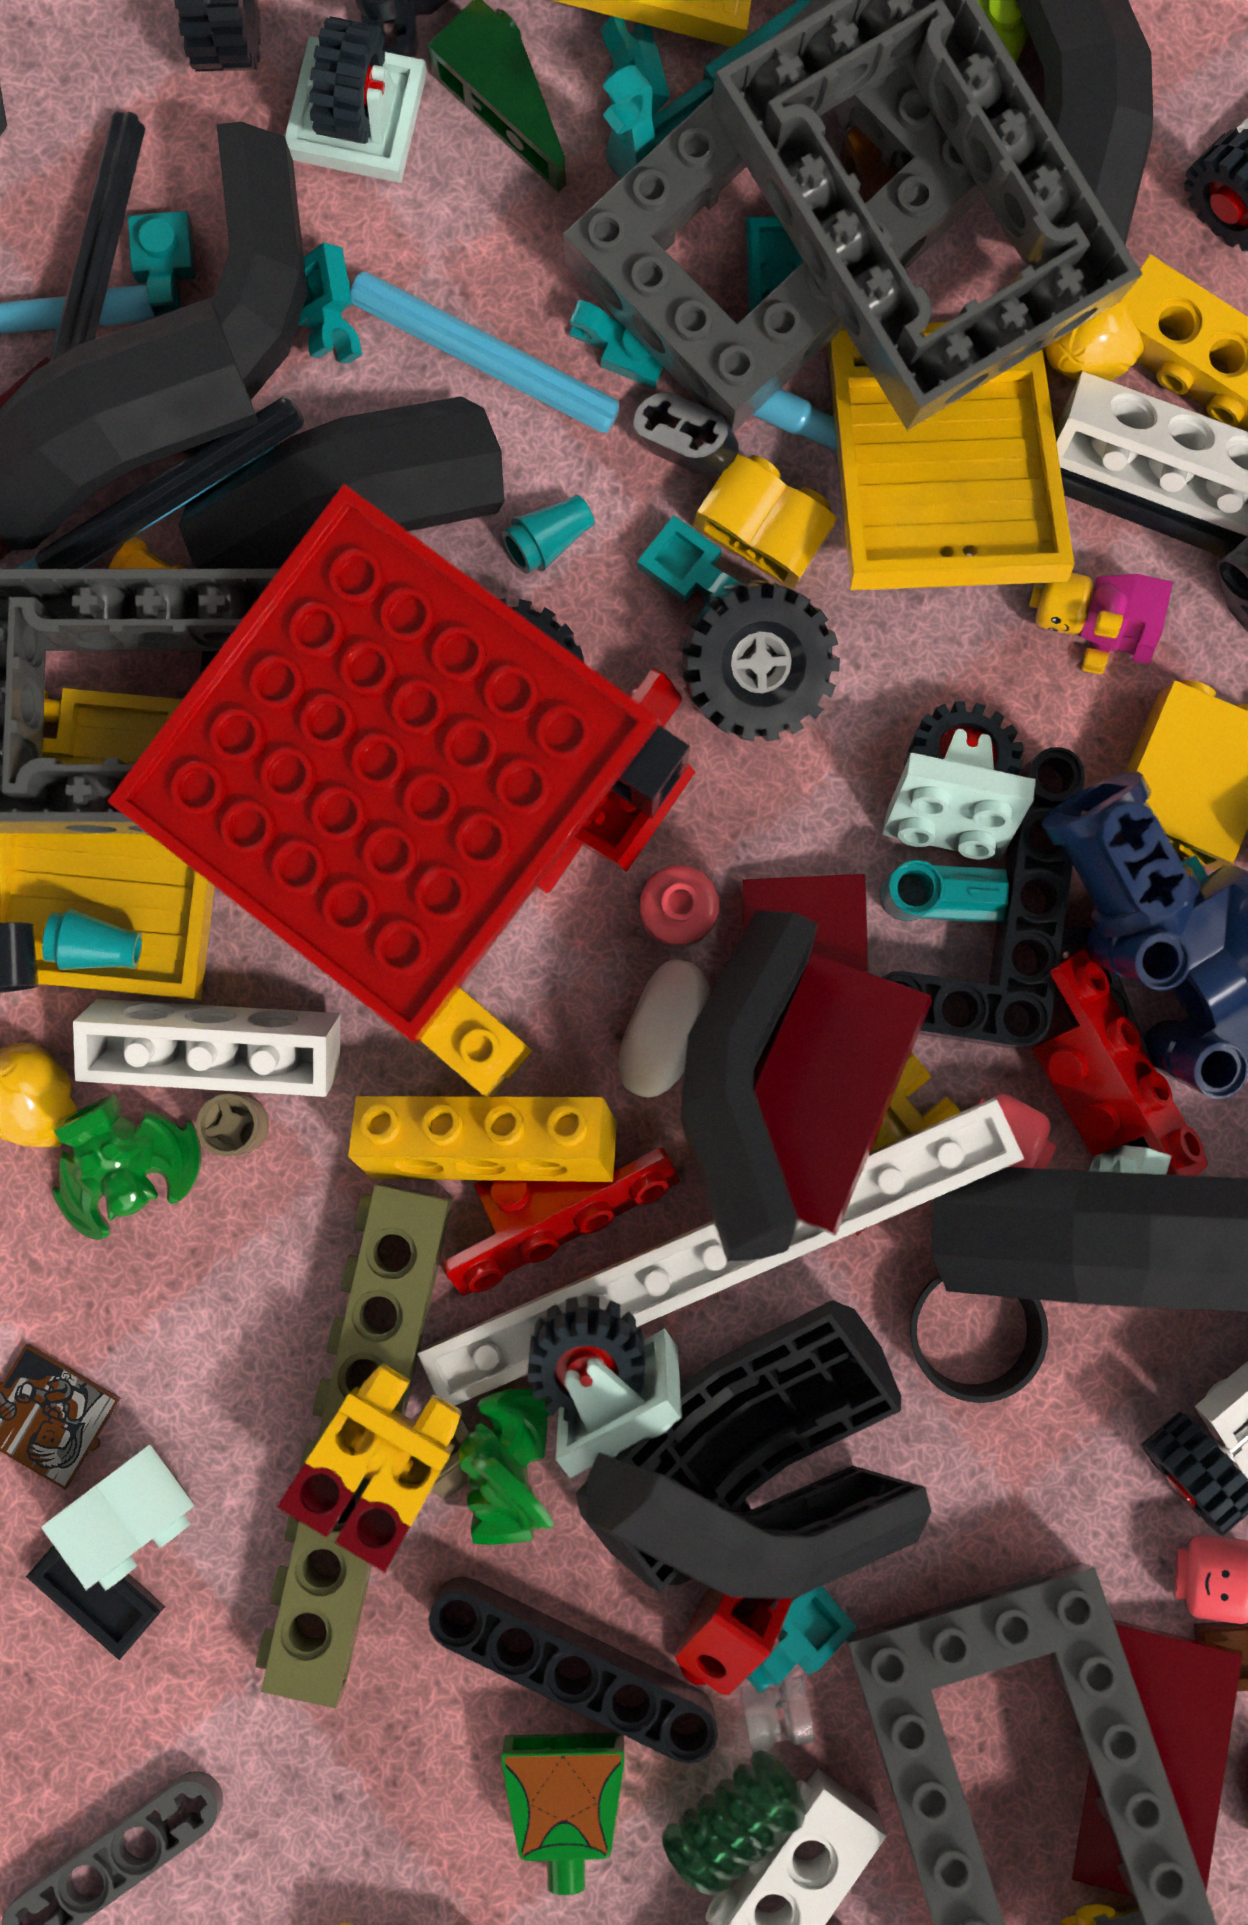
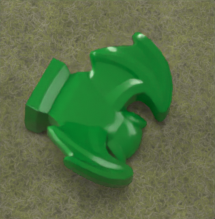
(114, 1161)
(498, 1471)

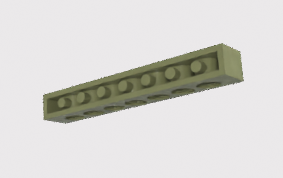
(319, 1667)

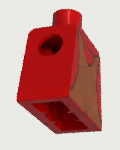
(729, 1644)

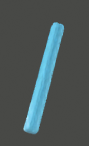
(484, 352)

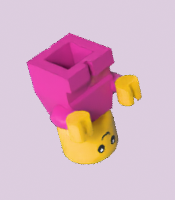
(1112, 614)

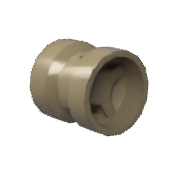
(221, 1126)

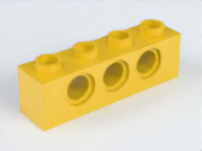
(1205, 331)
(484, 1138)

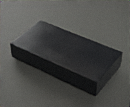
(109, 1616)

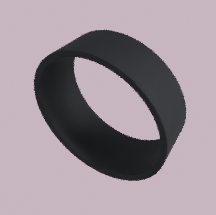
(1009, 1383)

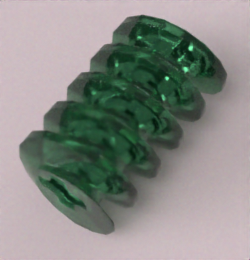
(735, 1824)

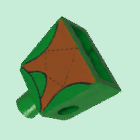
(563, 1800)

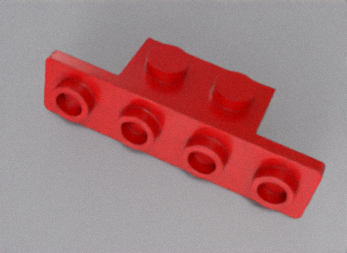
(616, 827)
(1108, 1076)
(542, 1215)

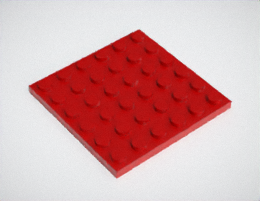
(383, 763)

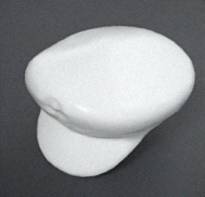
(658, 1031)

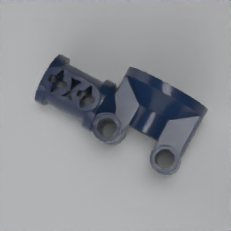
(1164, 929)

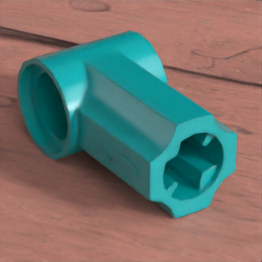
(950, 893)

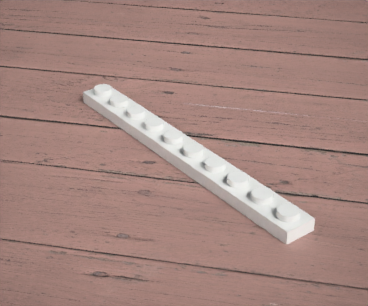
(695, 1263)

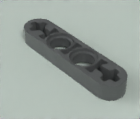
(114, 1862)

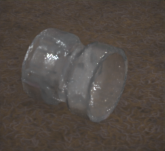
(762, 1717)

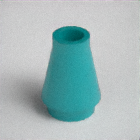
(544, 534)
(88, 942)

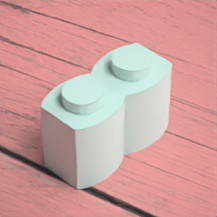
(119, 1518)

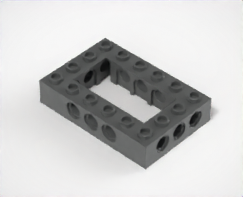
(1007, 143)
(728, 365)
(94, 613)
(986, 1632)

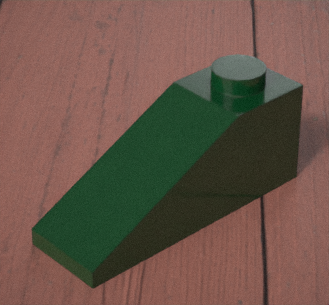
(489, 72)

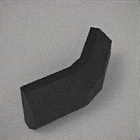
(1097, 93)
(265, 268)
(112, 411)
(410, 462)
(718, 1098)
(1096, 1238)
(761, 1413)
(771, 1549)

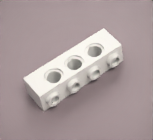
(1155, 451)
(207, 1047)
(812, 1886)

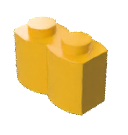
(765, 519)

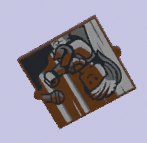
(51, 1416)

